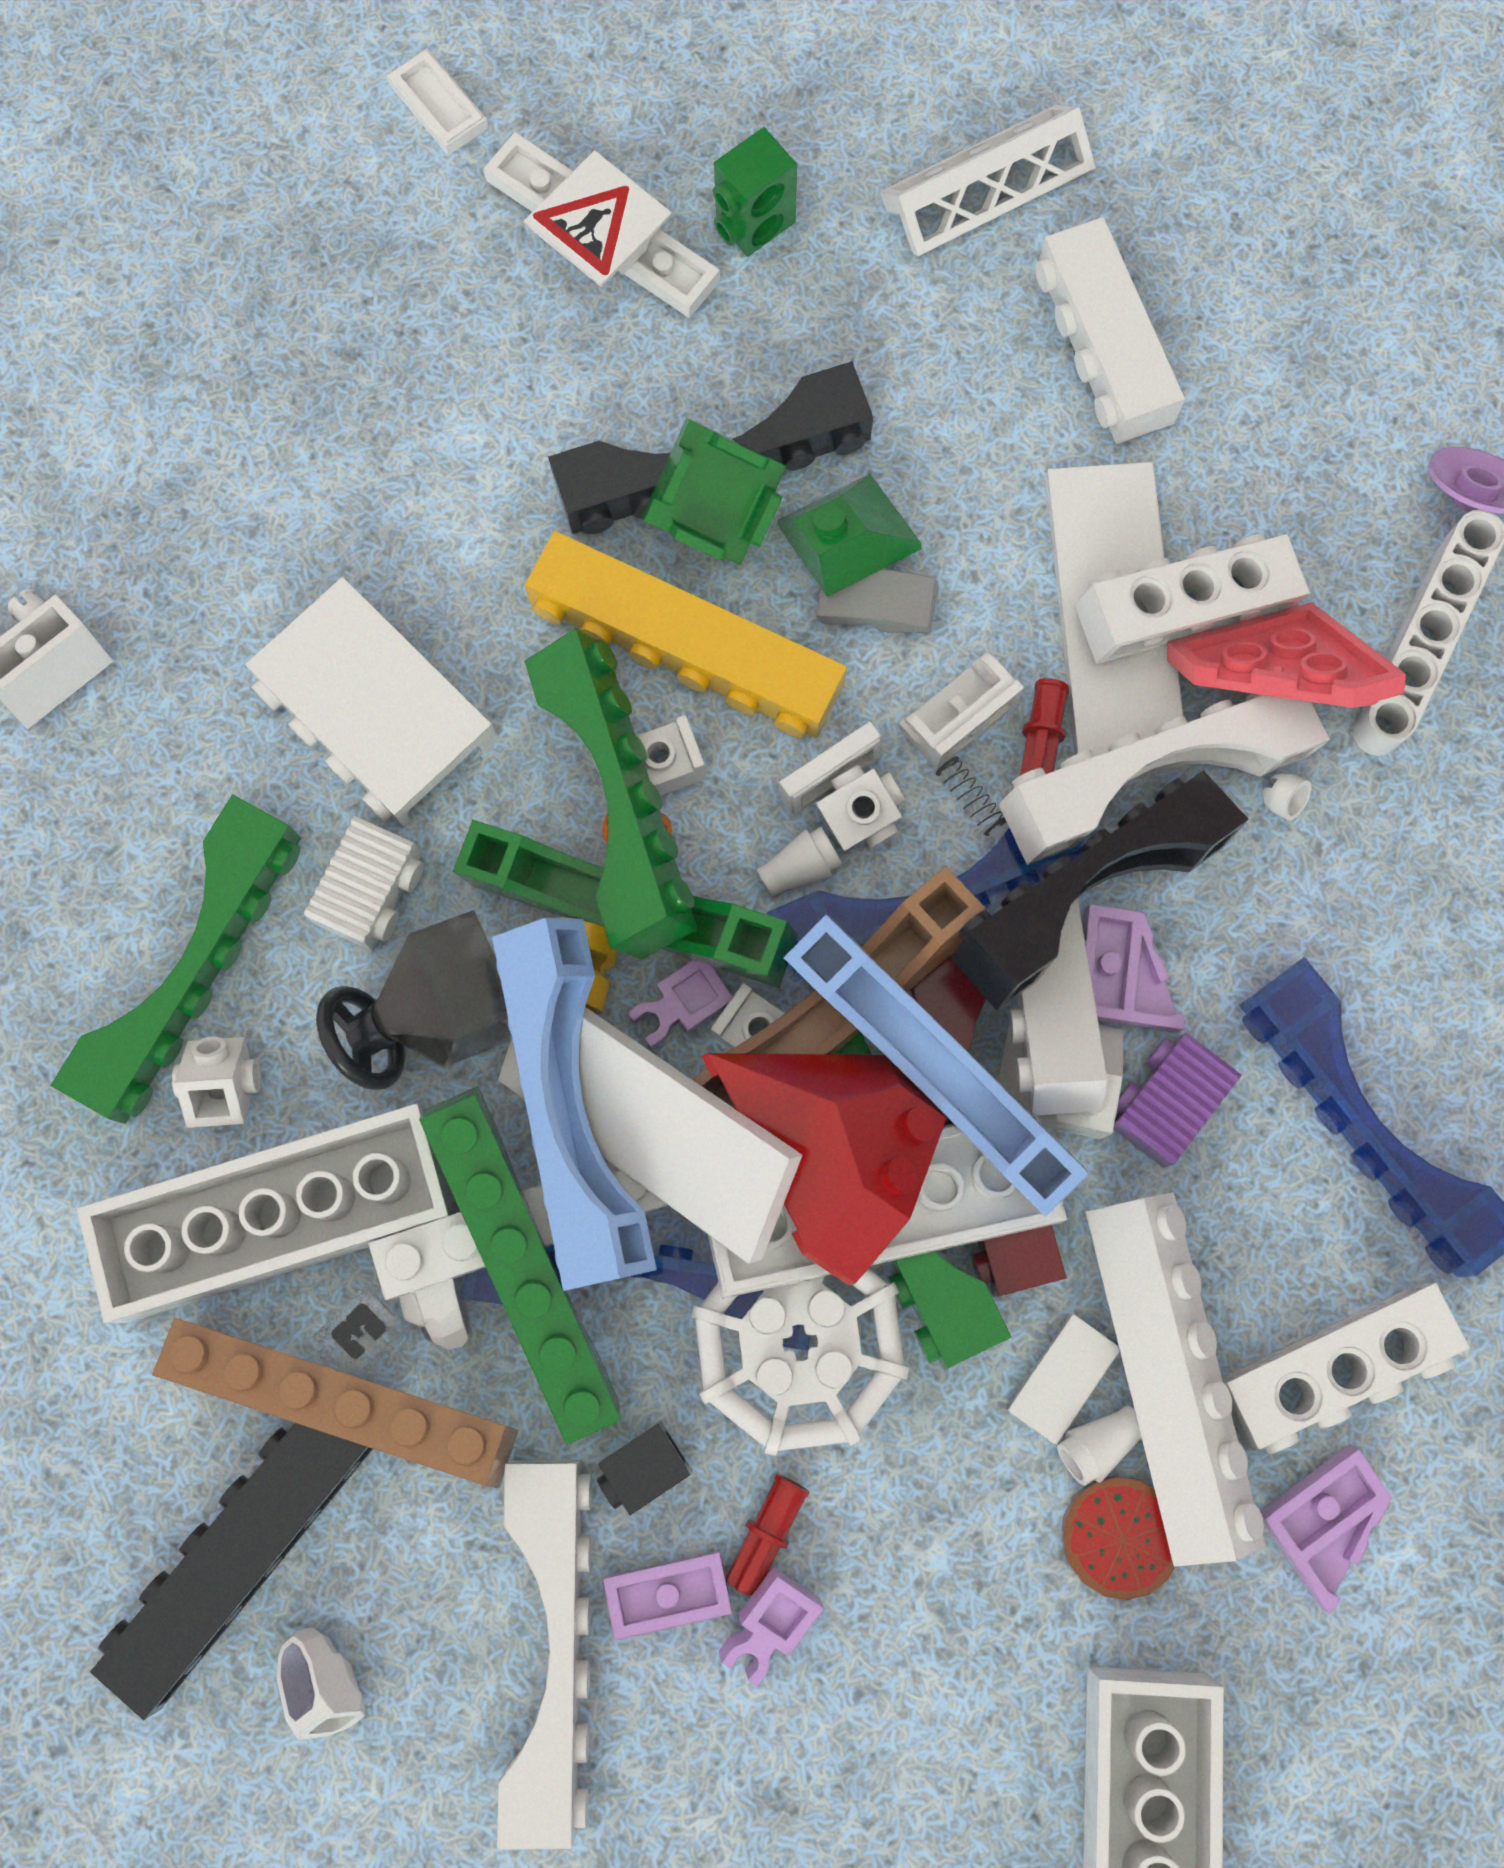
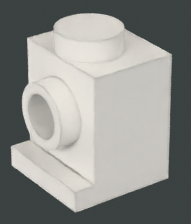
(684, 760)
(739, 1014)

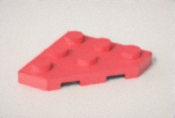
(1289, 656)

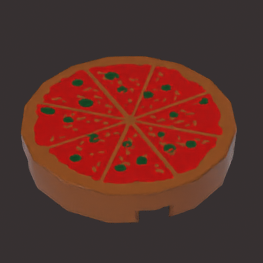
(1117, 1538)

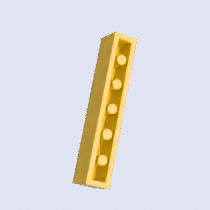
(685, 635)

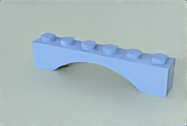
(937, 1064)
(592, 1219)

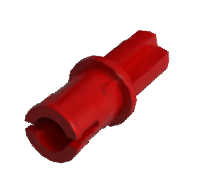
(1045, 725)
(766, 1535)

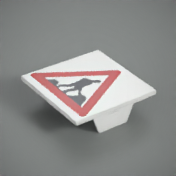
(598, 219)

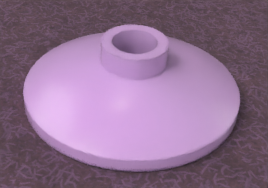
(1470, 478)

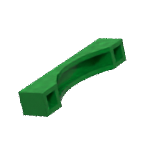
(567, 886)
(641, 887)
(117, 1063)
(520, 1265)
(950, 1304)

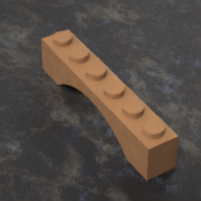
(905, 946)
(336, 1403)

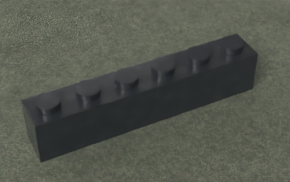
(224, 1566)

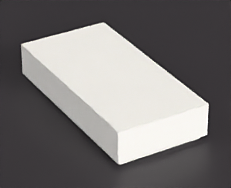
(437, 101)
(814, 778)
(1063, 1379)

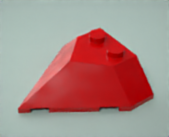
(861, 1143)

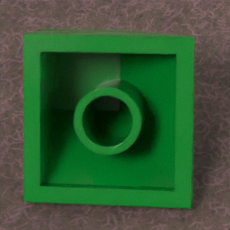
(849, 535)

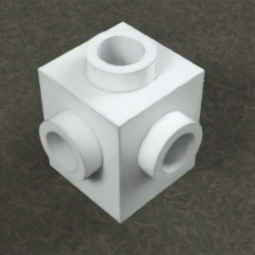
(841, 814)
(215, 1081)

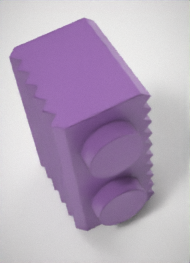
(1173, 1099)

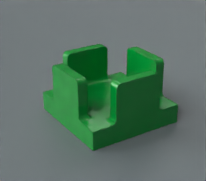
(715, 493)

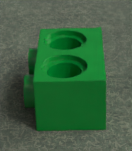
(754, 192)

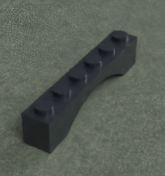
(817, 418)
(1022, 939)

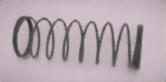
(954, 760)

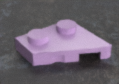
(1127, 971)
(1328, 1521)

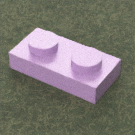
(667, 1595)

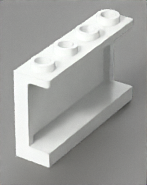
(368, 701)

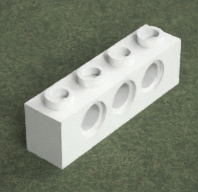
(1119, 628)
(1429, 1341)

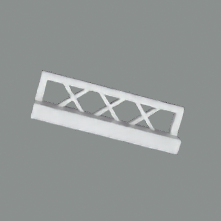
(983, 159)

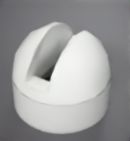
(1287, 795)

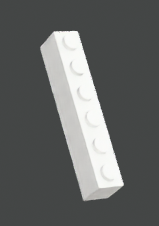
(1176, 1381)

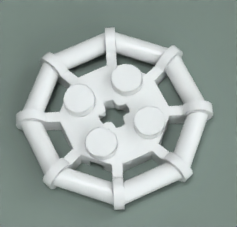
(805, 1381)

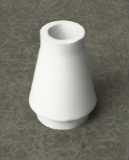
(801, 862)
(1100, 1445)

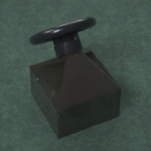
(436, 1001)

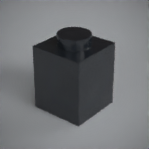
(642, 1469)

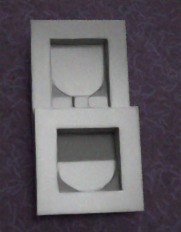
(887, 599)

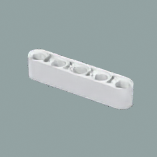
(1445, 616)

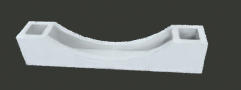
(1065, 806)
(539, 1788)

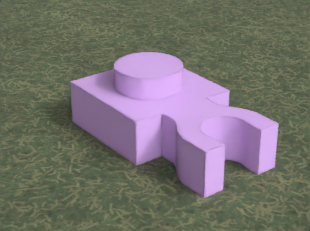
(689, 997)
(773, 1619)

